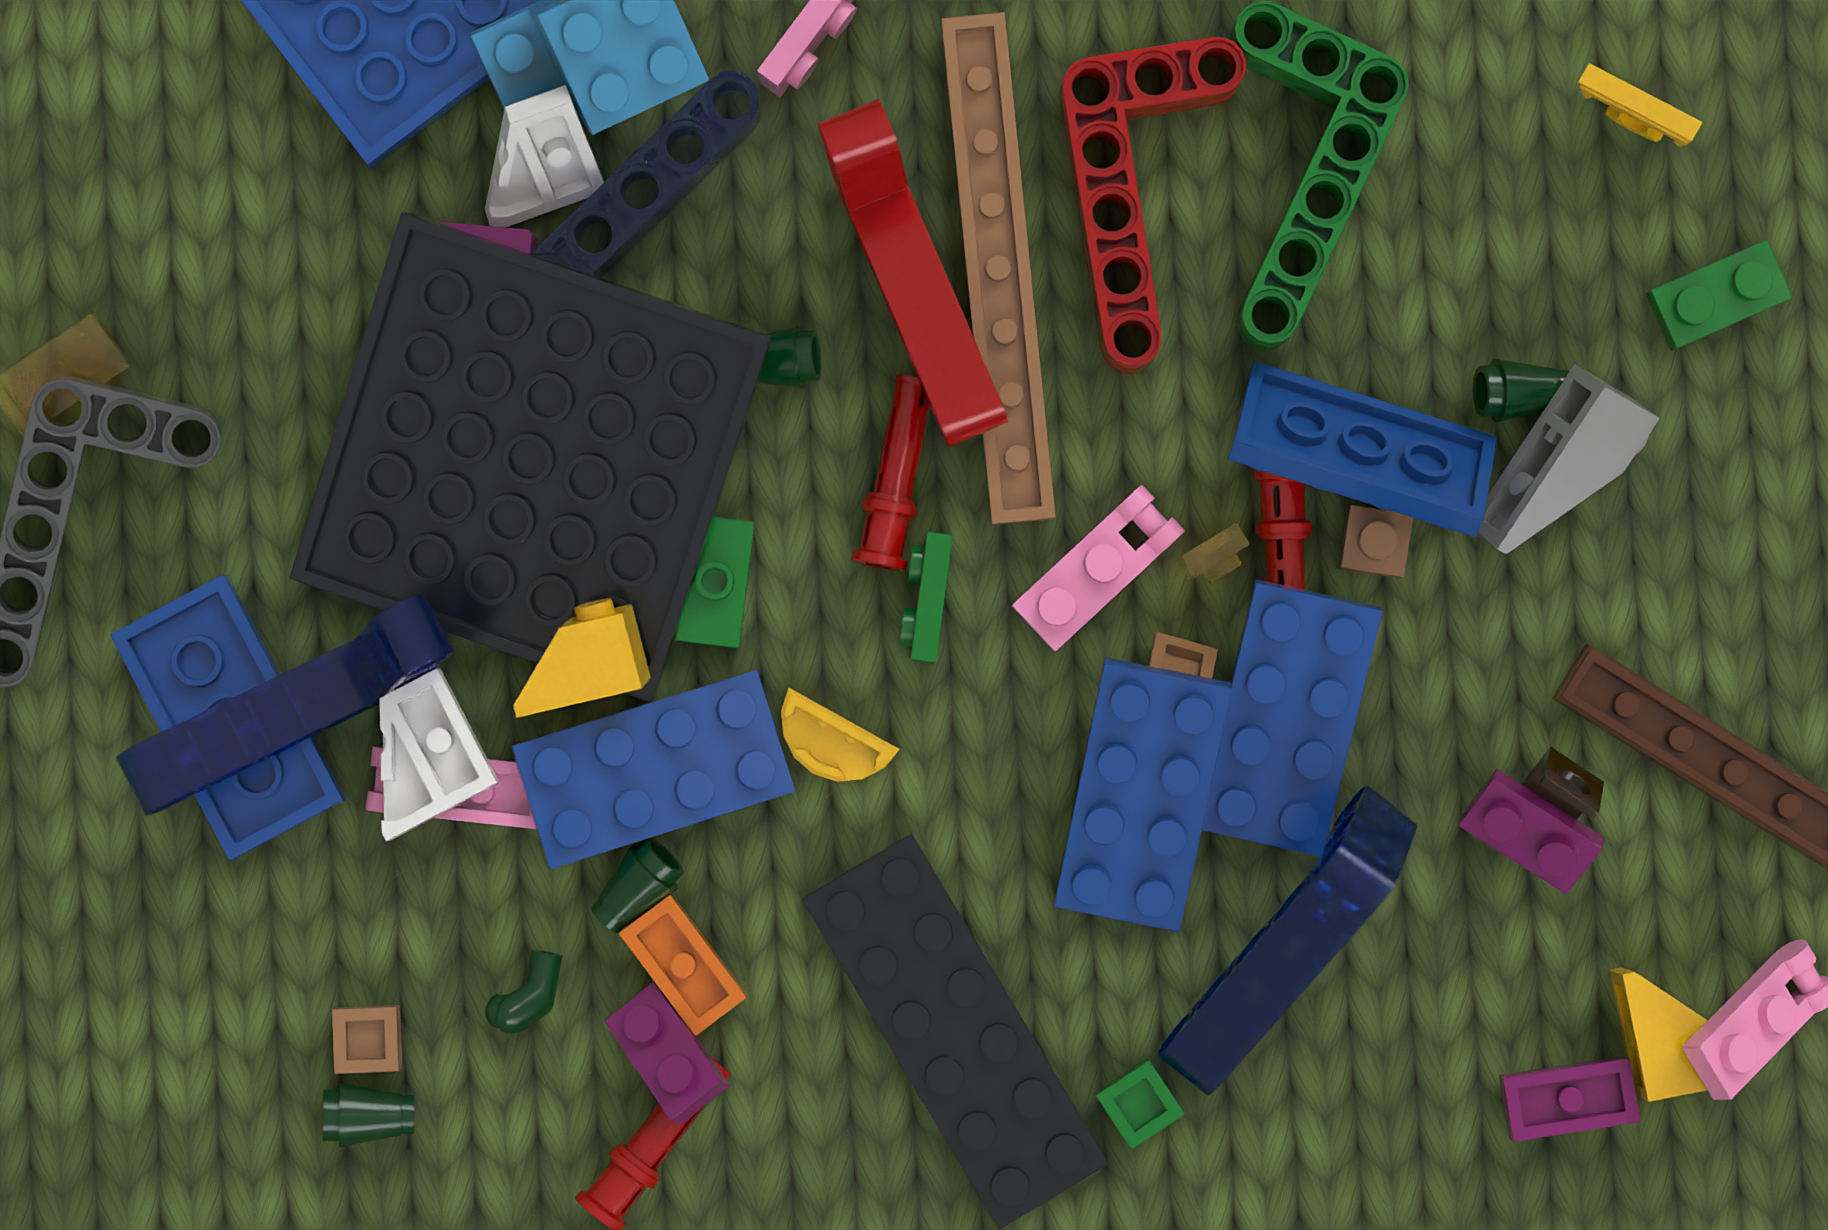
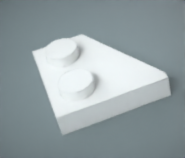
(540, 160)
(427, 754)

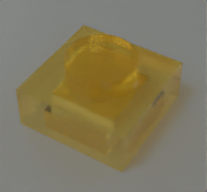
(1216, 555)

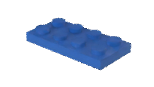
(1364, 449)
(199, 657)
(1290, 716)
(652, 769)
(1142, 794)

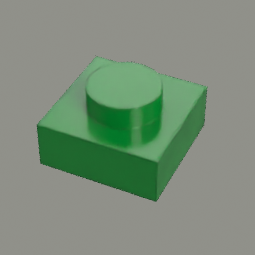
(1139, 1103)

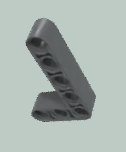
(55, 501)

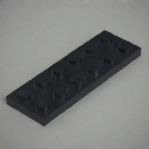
(955, 1031)

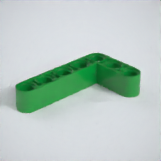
(1325, 168)

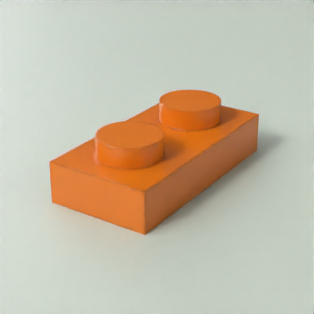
(683, 964)

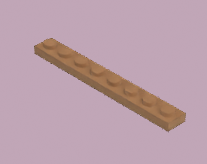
(998, 263)

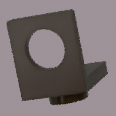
(1566, 785)

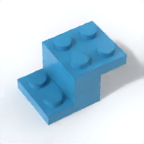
(606, 52)

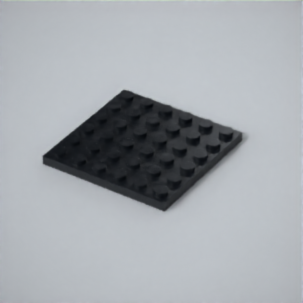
(526, 446)

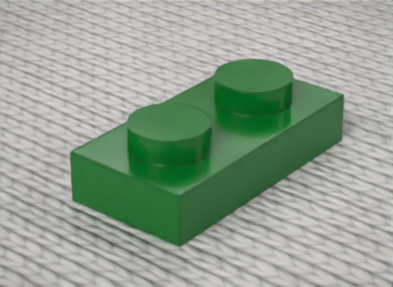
(1719, 295)
(929, 569)

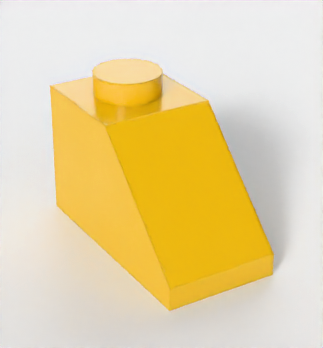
(587, 660)
(1653, 1037)

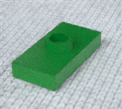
(720, 586)

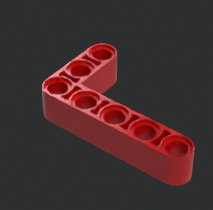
(1118, 182)
(909, 272)

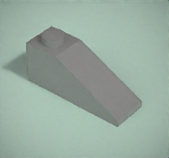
(1568, 455)

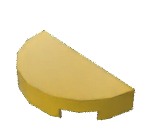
(1638, 109)
(831, 743)

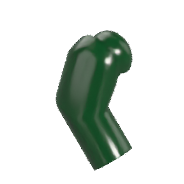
(531, 1001)

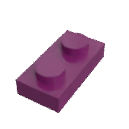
(1531, 831)
(666, 1054)
(1569, 1098)

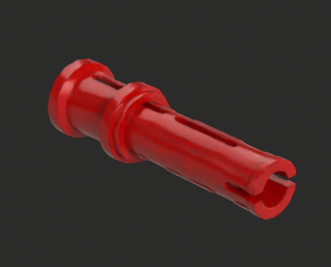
(890, 504)
(1283, 528)
(634, 1166)

